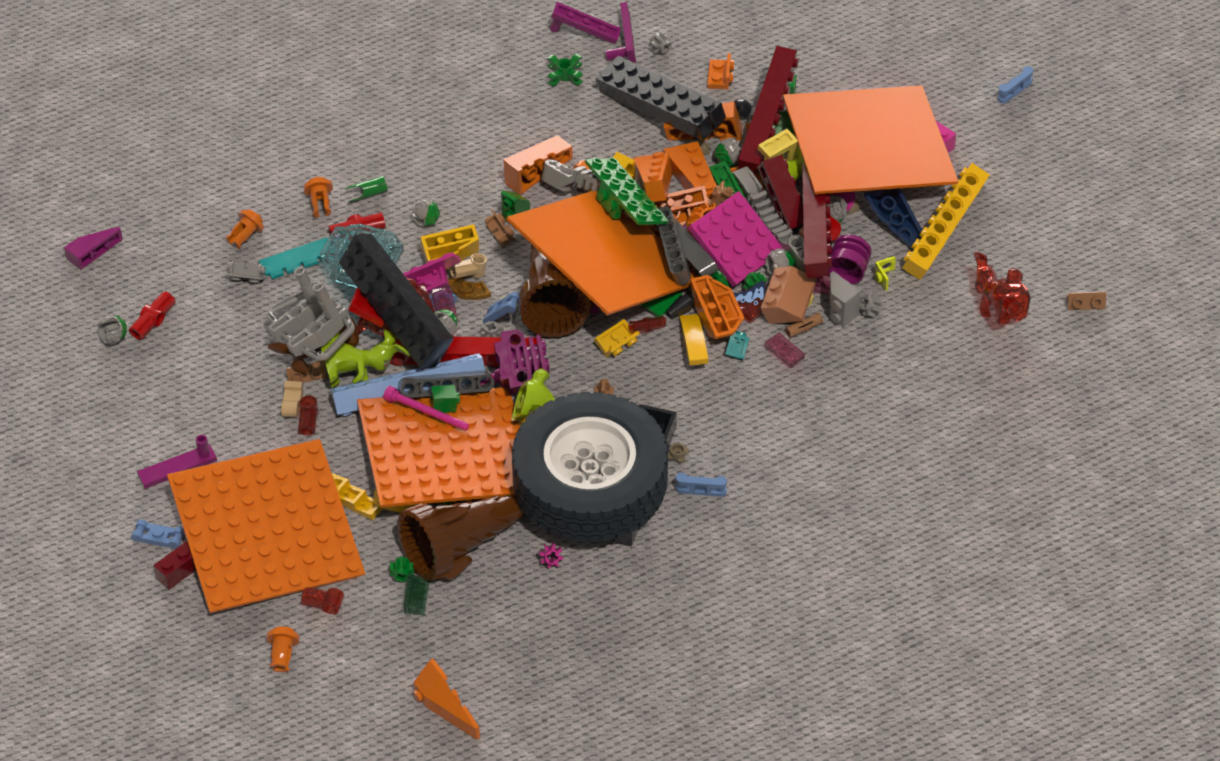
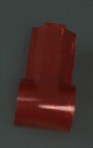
(308, 415)
(328, 600)

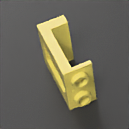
(778, 145)

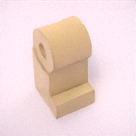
(291, 400)

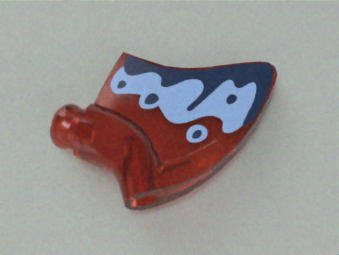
(751, 301)

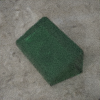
(416, 595)

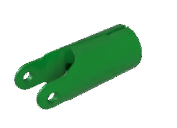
(370, 187)

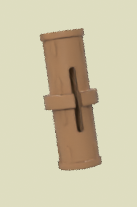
(813, 321)

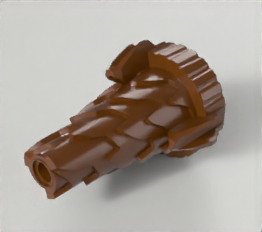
(551, 301)
(443, 535)

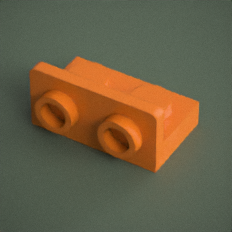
(720, 74)

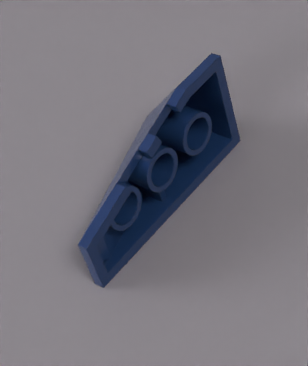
(896, 213)

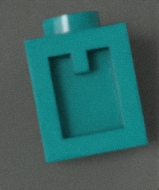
(737, 345)

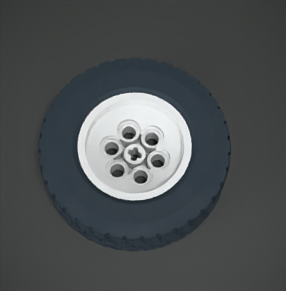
(590, 466)

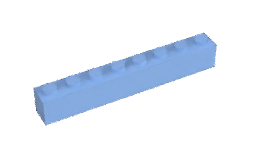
(346, 396)

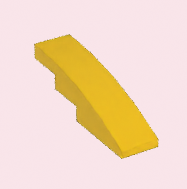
(694, 339)
(356, 498)

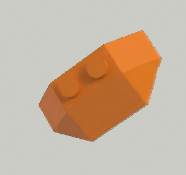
(682, 204)
(716, 307)

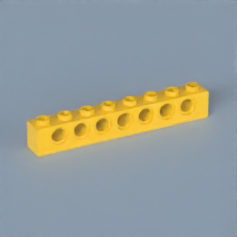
(945, 222)

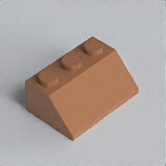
(787, 295)

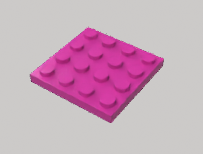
(734, 238)

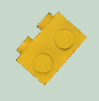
(615, 339)

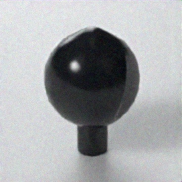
(743, 107)

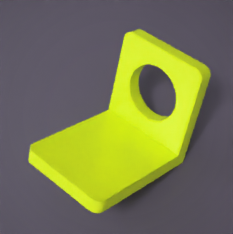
(880, 274)

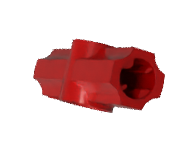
(374, 220)
(152, 315)

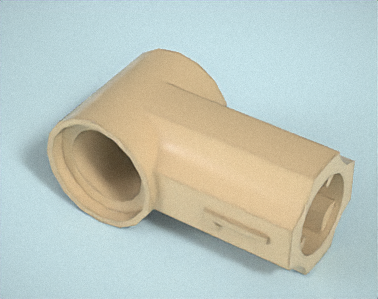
(474, 267)

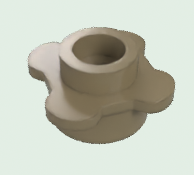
(678, 448)

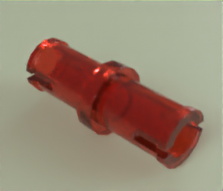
(647, 324)

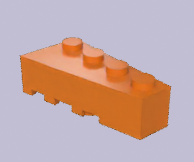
(729, 128)
(527, 166)
(691, 167)
(654, 175)

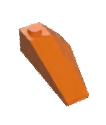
(435, 694)

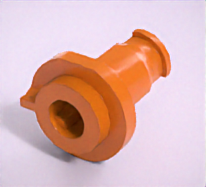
(318, 189)
(245, 227)
(282, 640)

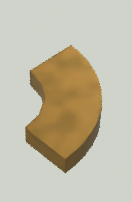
(469, 290)

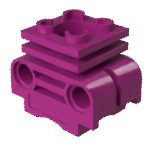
(519, 360)

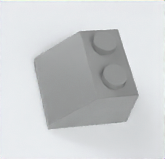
(843, 300)

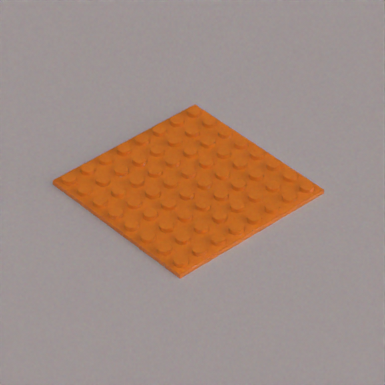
(869, 139)
(603, 256)
(433, 461)
(265, 525)

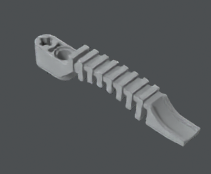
(563, 177)
(757, 199)

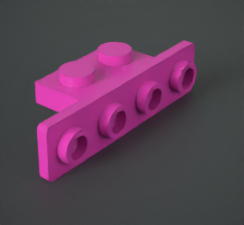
(433, 272)

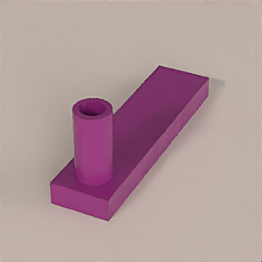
(583, 22)
(629, 50)
(198, 457)

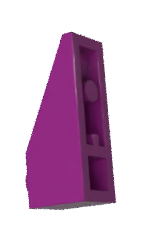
(91, 246)

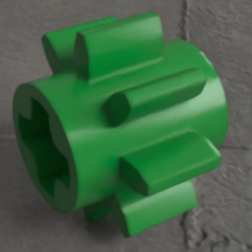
(753, 278)
(401, 569)

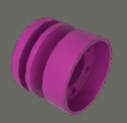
(850, 257)

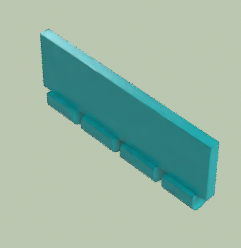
(293, 258)

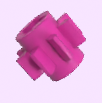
(547, 551)

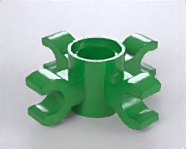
(565, 70)

